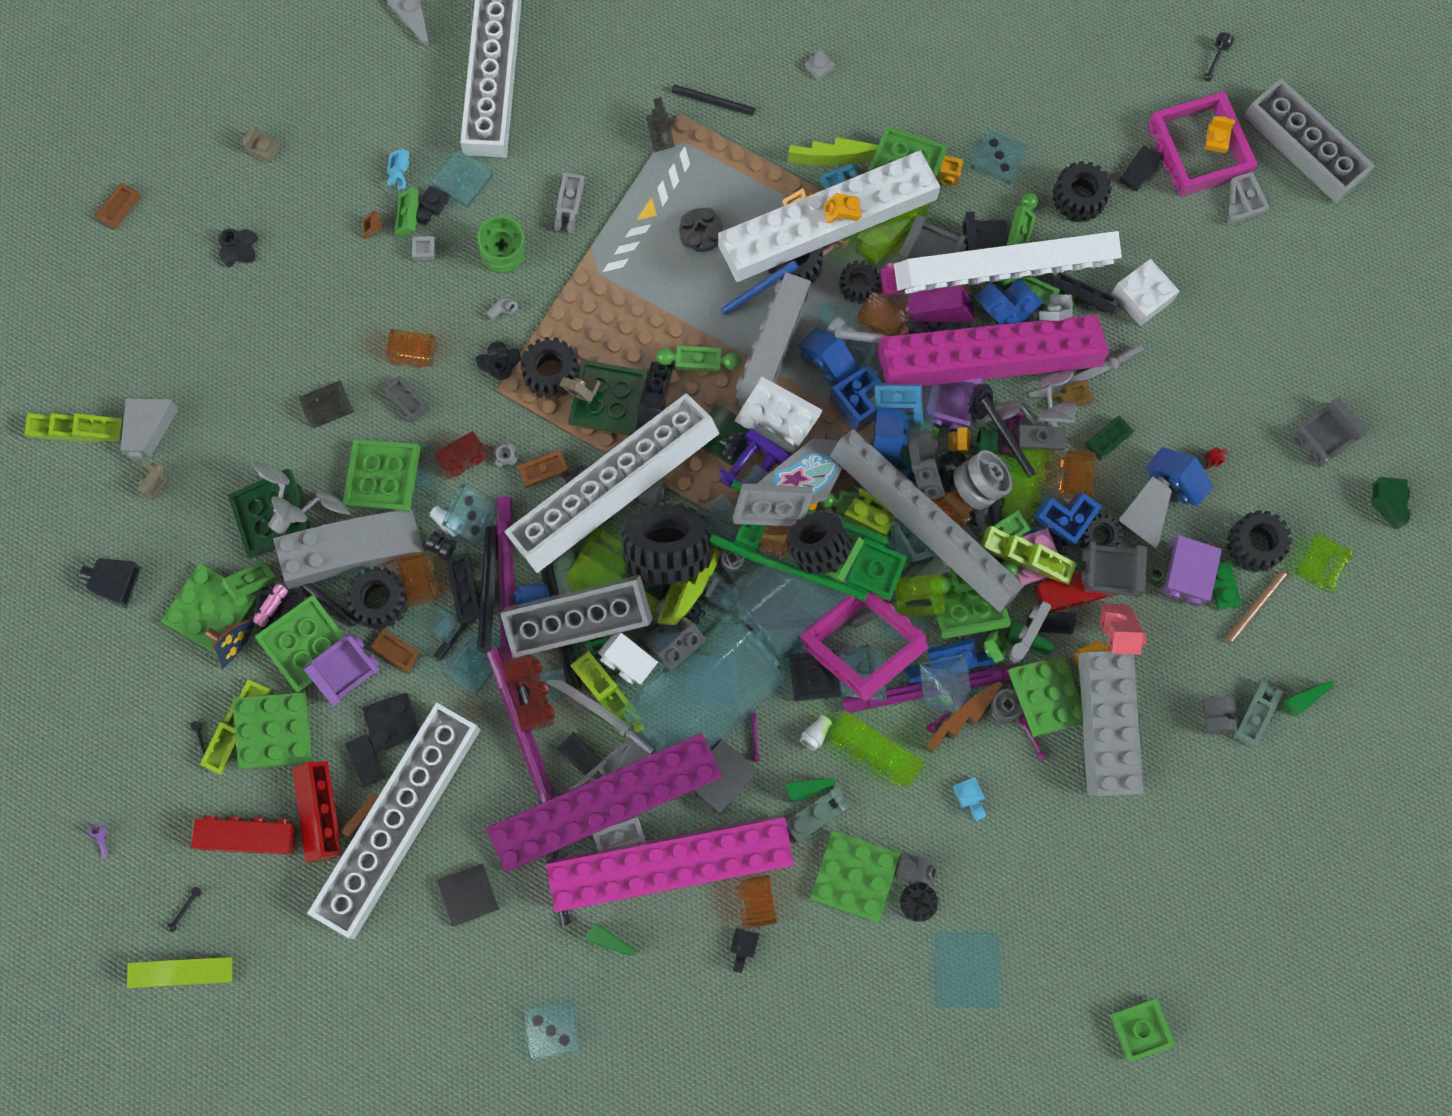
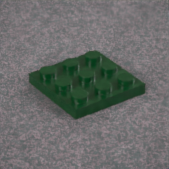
(615, 402)
(255, 509)

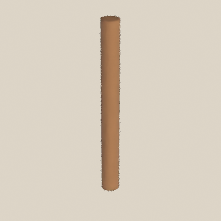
(1256, 606)

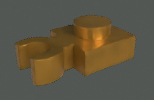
(1076, 392)

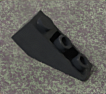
(654, 392)

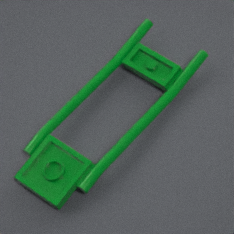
(873, 570)

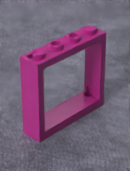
(1172, 161)
(842, 613)

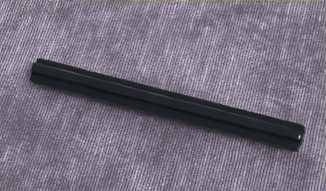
(487, 590)
(566, 651)

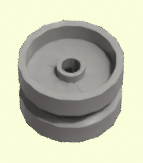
(982, 480)

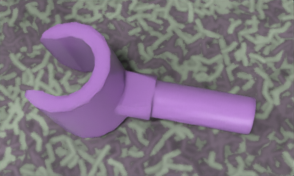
(100, 838)

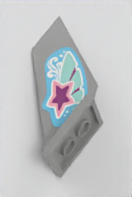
(790, 488)

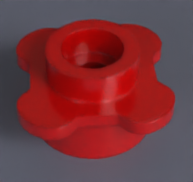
(1215, 457)

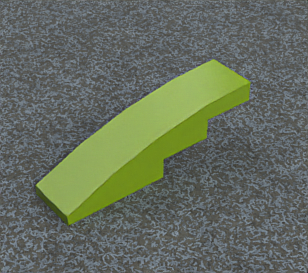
(825, 154)
(73, 428)
(1027, 555)
(684, 595)
(601, 686)
(223, 744)
(179, 972)

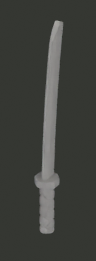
(1111, 363)
(626, 729)

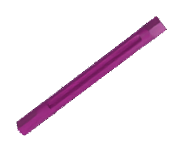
(505, 567)
(915, 690)
(526, 740)

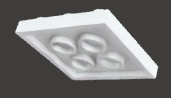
(778, 412)

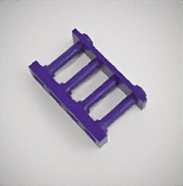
(755, 443)

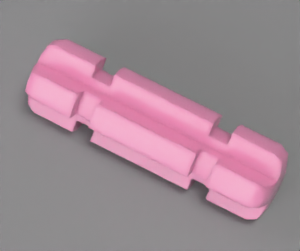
(270, 605)

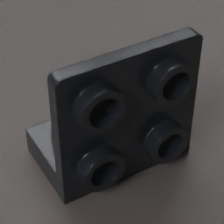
(983, 233)

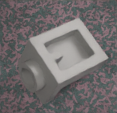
(1059, 308)

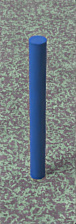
(760, 287)

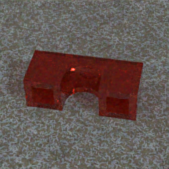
(536, 712)

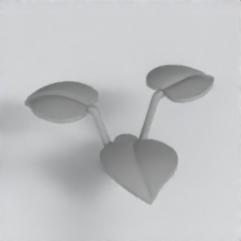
(1060, 412)
(286, 512)

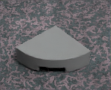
(656, 615)

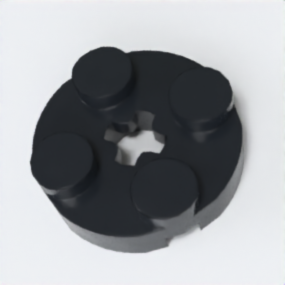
(691, 222)

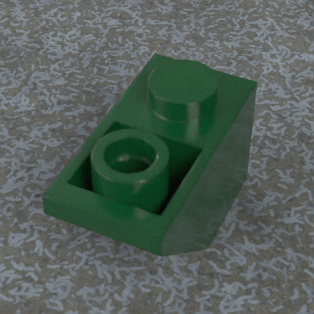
(1391, 500)

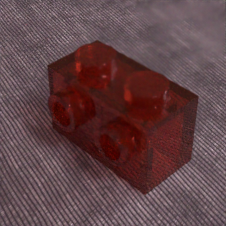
(461, 455)

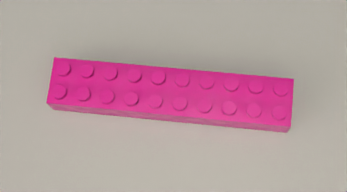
(993, 351)
(669, 863)

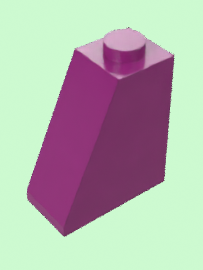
(941, 305)

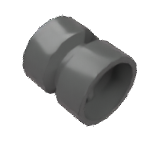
(1005, 707)
(1220, 715)

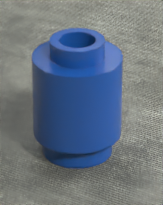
(530, 593)

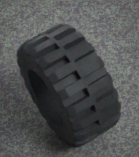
(666, 543)

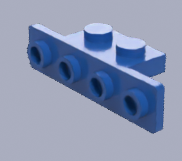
(958, 648)

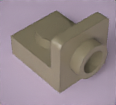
(260, 144)
(581, 389)
(153, 482)

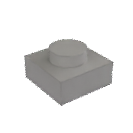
(819, 65)
(423, 248)

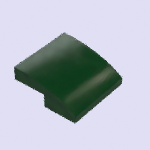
(726, 425)

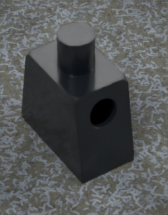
(112, 579)

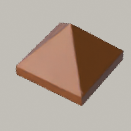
(371, 224)

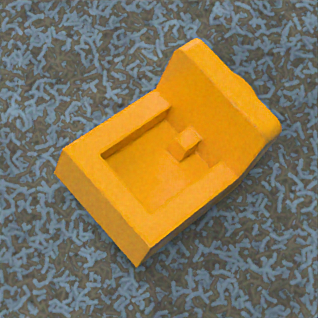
(950, 171)
(842, 207)

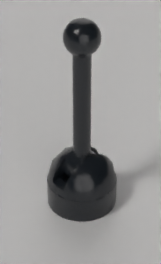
(1223, 43)

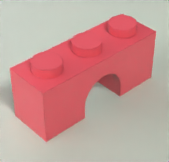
(1123, 629)

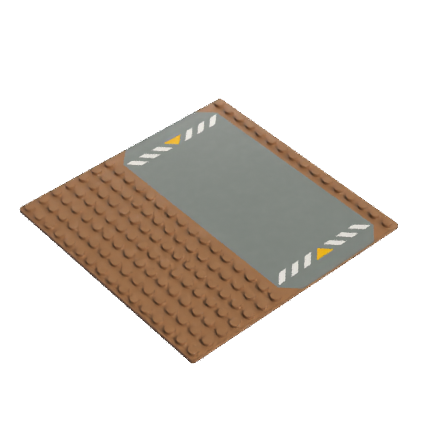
(653, 293)

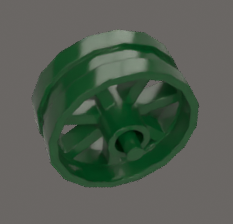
(986, 440)

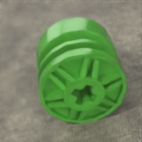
(498, 233)

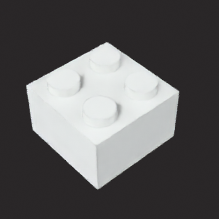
(1145, 292)
(627, 657)

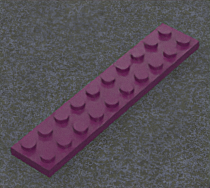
(604, 802)

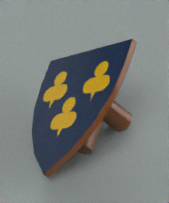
(230, 641)

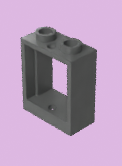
(664, 644)

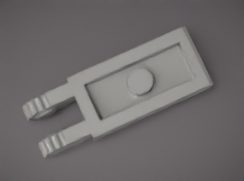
(569, 200)
(1028, 634)

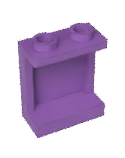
(953, 406)
(1191, 571)
(341, 668)

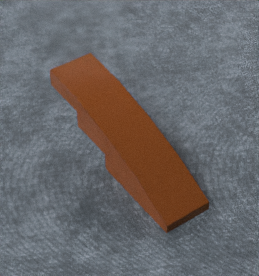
(969, 712)

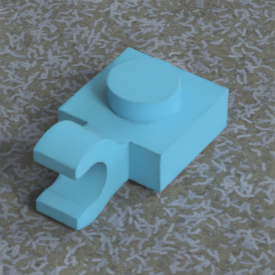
(397, 165)
(970, 795)

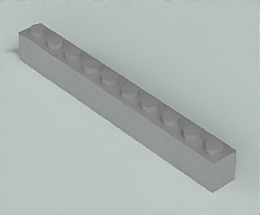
(926, 520)

